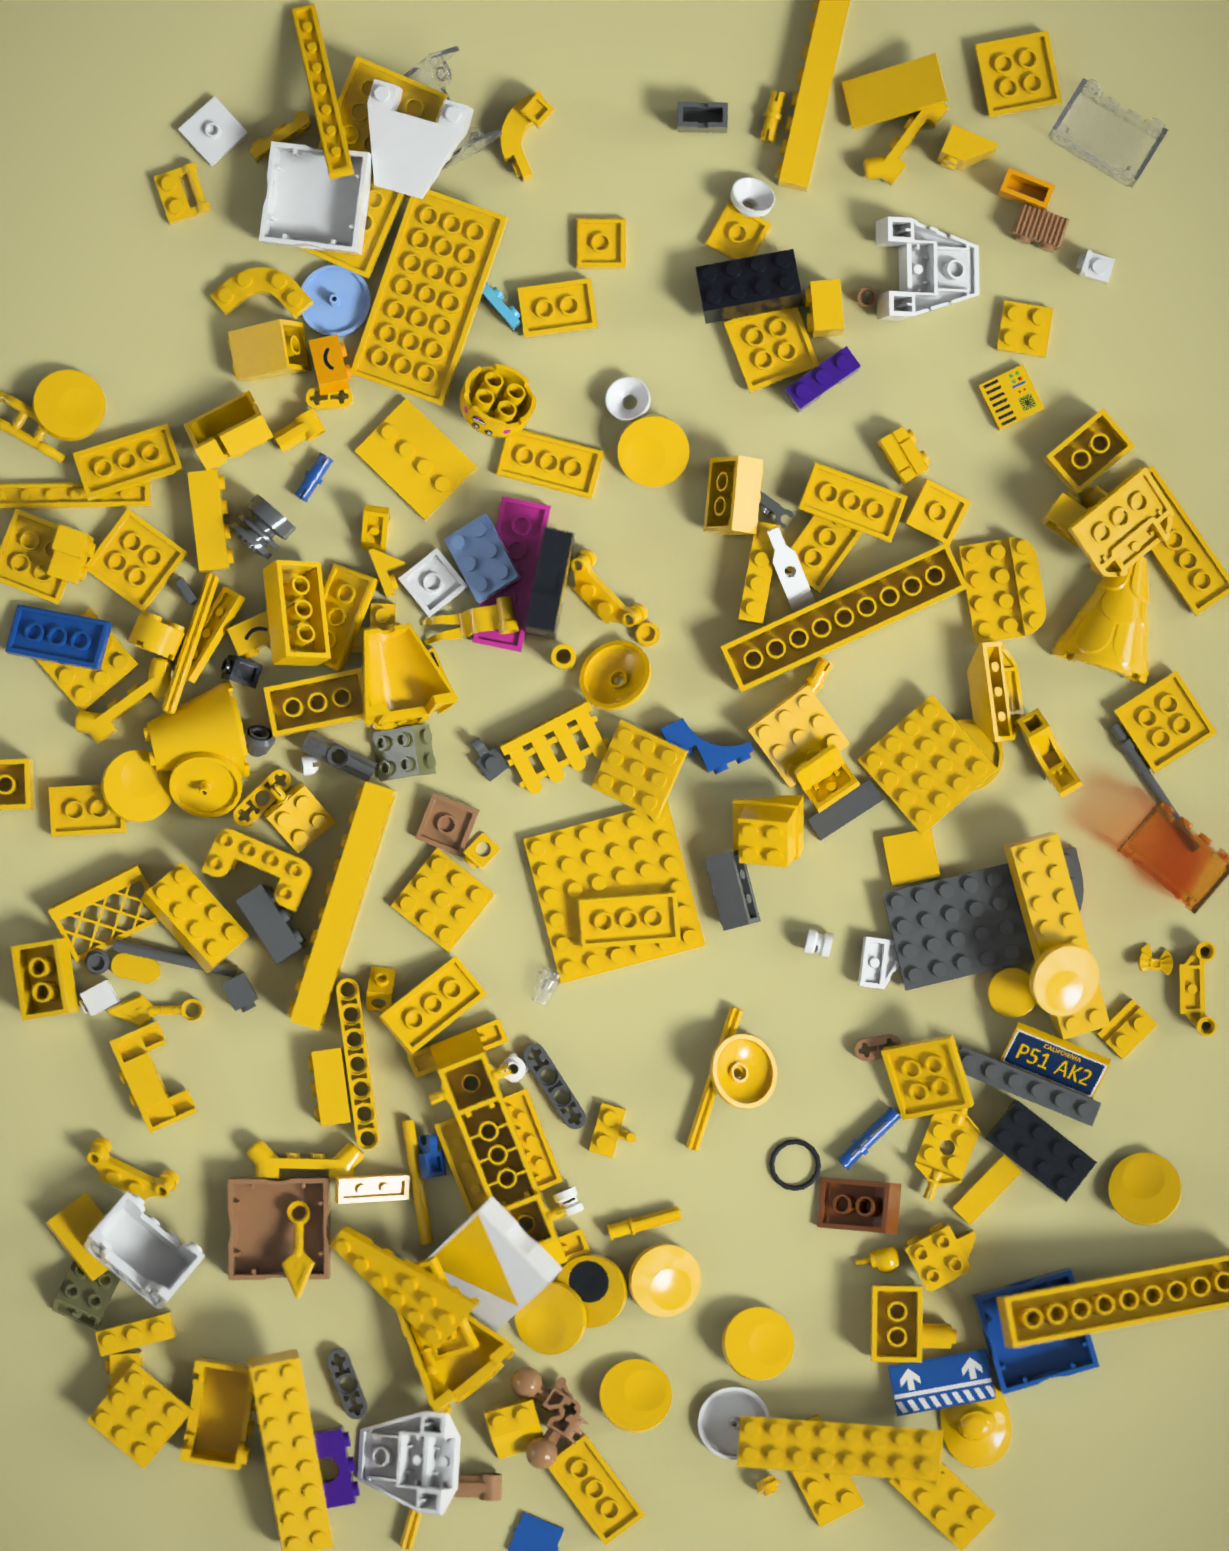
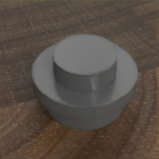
(97, 961)

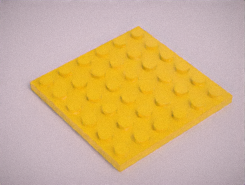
(608, 859)

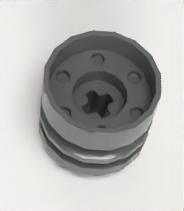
(262, 527)

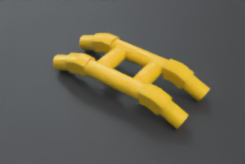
(15, 428)

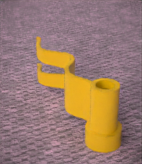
(476, 620)

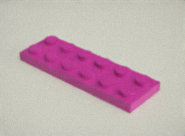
(521, 531)

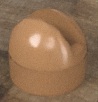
(871, 299)

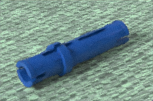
(890, 1117)

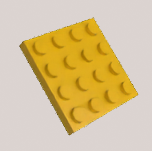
(927, 764)

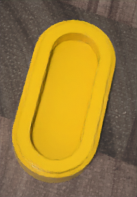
(135, 968)

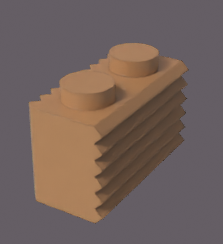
(1040, 228)

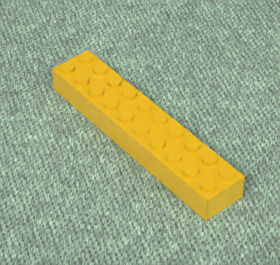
(843, 618)
(343, 905)
(1114, 1301)

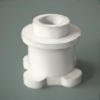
(522, 1068)

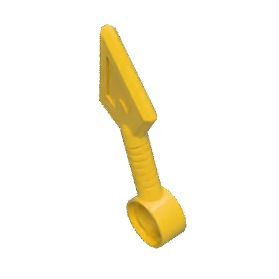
(140, 1010)
(298, 1264)

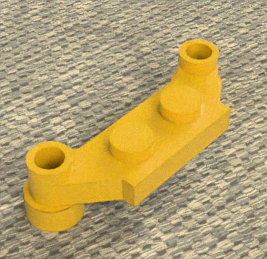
(600, 597)
(1192, 988)
(127, 1177)

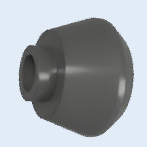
(258, 740)

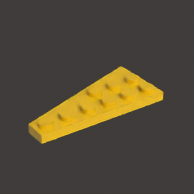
(410, 1289)

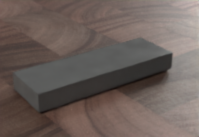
(845, 810)

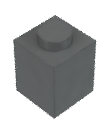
(240, 992)

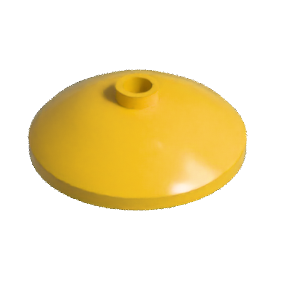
(609, 666)
(754, 1070)

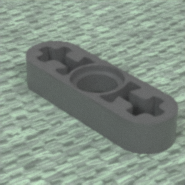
(359, 1398)

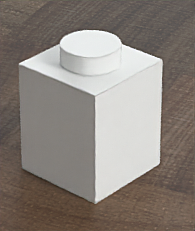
(98, 998)

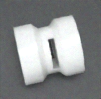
(818, 943)
(571, 1207)

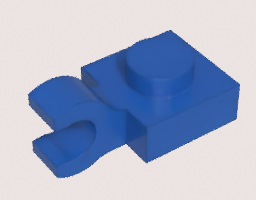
(431, 1161)

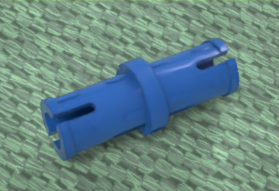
(313, 477)

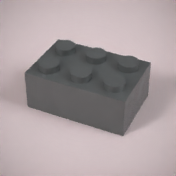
(271, 923)

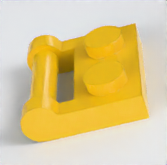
(174, 195)

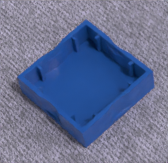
(1033, 1363)

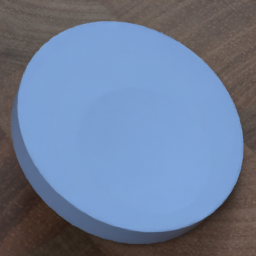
(339, 301)

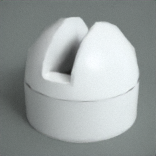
(307, 765)

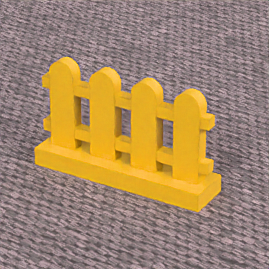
(542, 747)

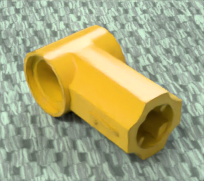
(304, 428)

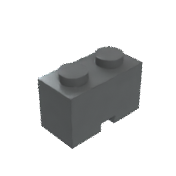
(702, 117)

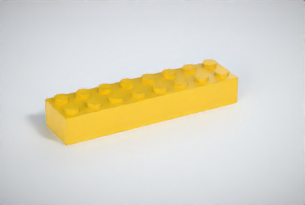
(1052, 917)
(840, 1448)
(290, 1451)

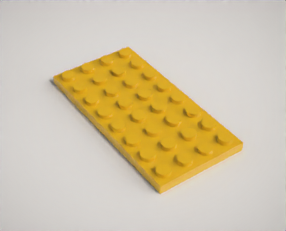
(383, 204)
(429, 296)

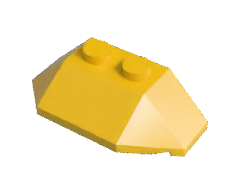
(995, 691)

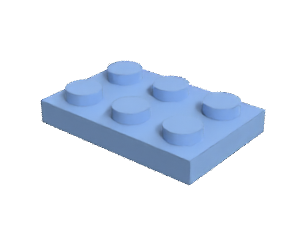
(482, 558)

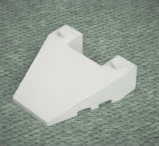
(410, 149)
(932, 268)

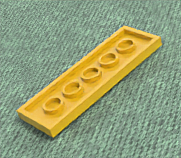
(1189, 558)

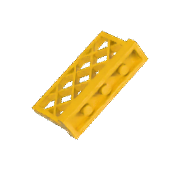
(91, 896)

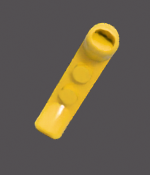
(891, 166)
(101, 725)
(269, 1164)

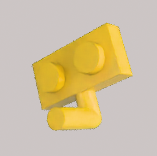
(609, 1130)

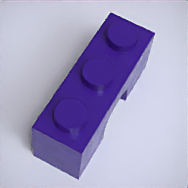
(822, 378)
(333, 1444)

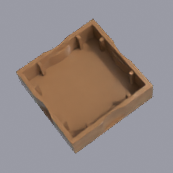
(265, 1235)

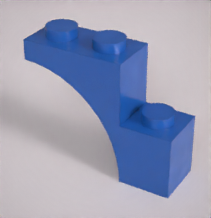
(713, 756)

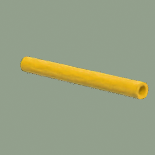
(417, 1183)

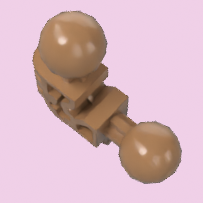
(542, 1450)

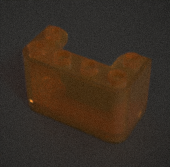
(1176, 855)

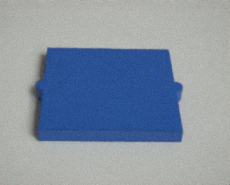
(535, 1535)

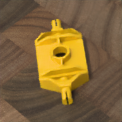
(949, 1168)

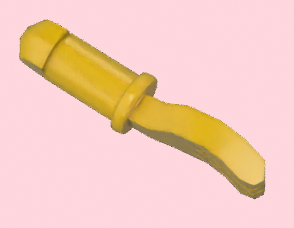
(425, 1351)

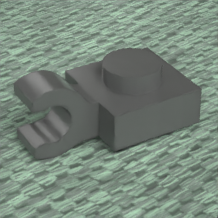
(768, 505)
(491, 761)

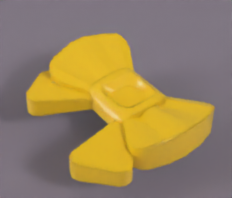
(1146, 962)

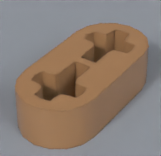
(874, 1041)

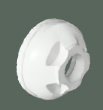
(753, 191)
(621, 390)

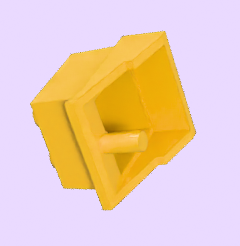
(769, 830)

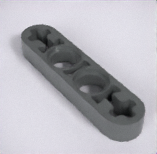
(551, 1088)

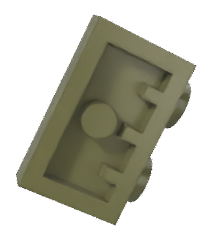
(85, 1300)

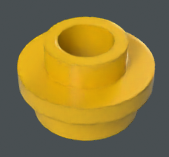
(767, 1485)

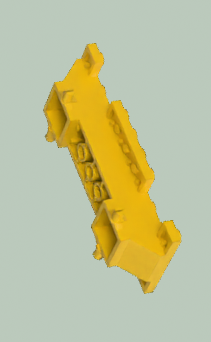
(495, 1139)

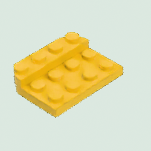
(1124, 525)
(1003, 589)

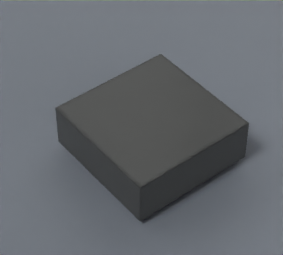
(186, 591)

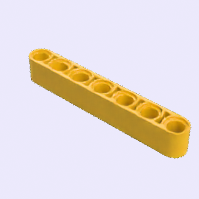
(358, 1051)

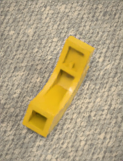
(511, 139)
(1047, 753)

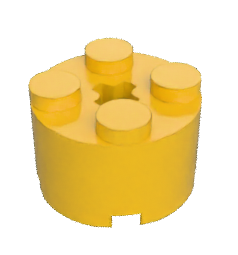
(155, 636)

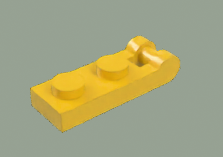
(282, 133)

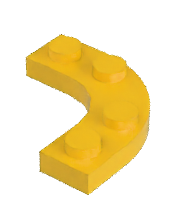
(261, 281)

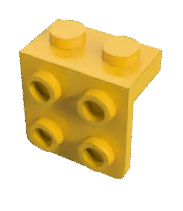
(825, 778)
(937, 1256)

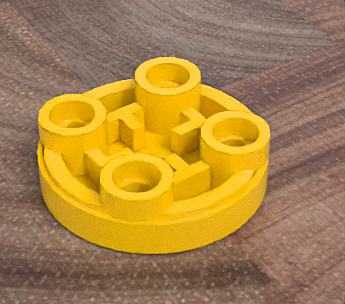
(1010, 993)

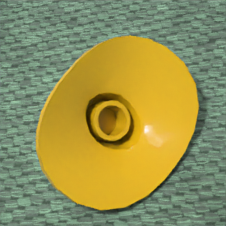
(977, 1431)

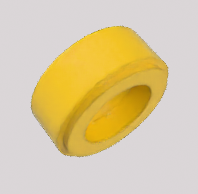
(647, 634)

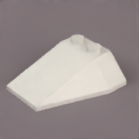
(412, 1460)

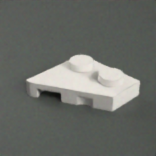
(877, 962)

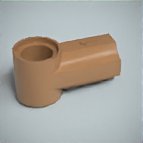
(483, 1486)

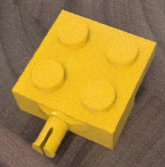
(298, 816)

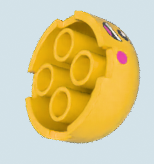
(497, 400)

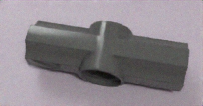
(353, 764)

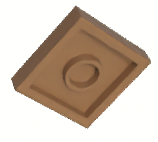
(447, 824)

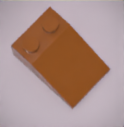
(859, 1205)

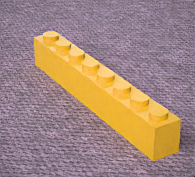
(813, 94)

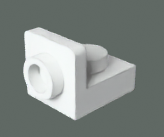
(1095, 266)

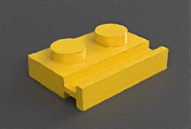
(1127, 1029)

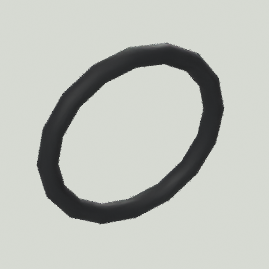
(817, 1162)

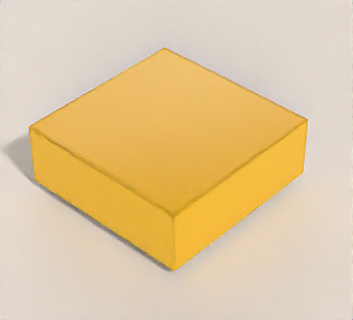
(537, 110)

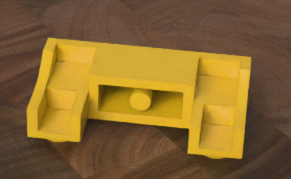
(145, 1081)

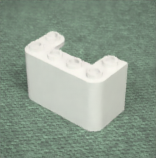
(142, 1251)

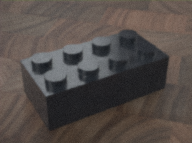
(749, 286)
(1040, 1150)

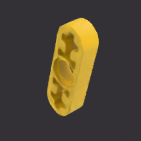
(253, 815)

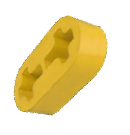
(330, 404)

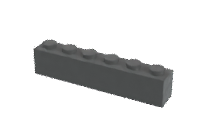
(1028, 1086)

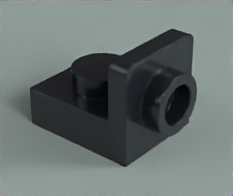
(241, 670)

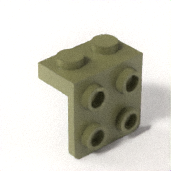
(404, 752)

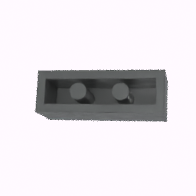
(732, 890)

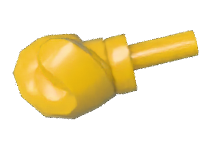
(884, 1259)

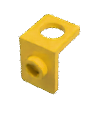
(473, 858)
(380, 987)

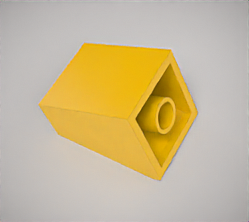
(269, 350)

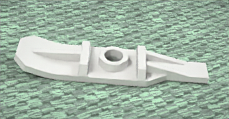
(793, 583)

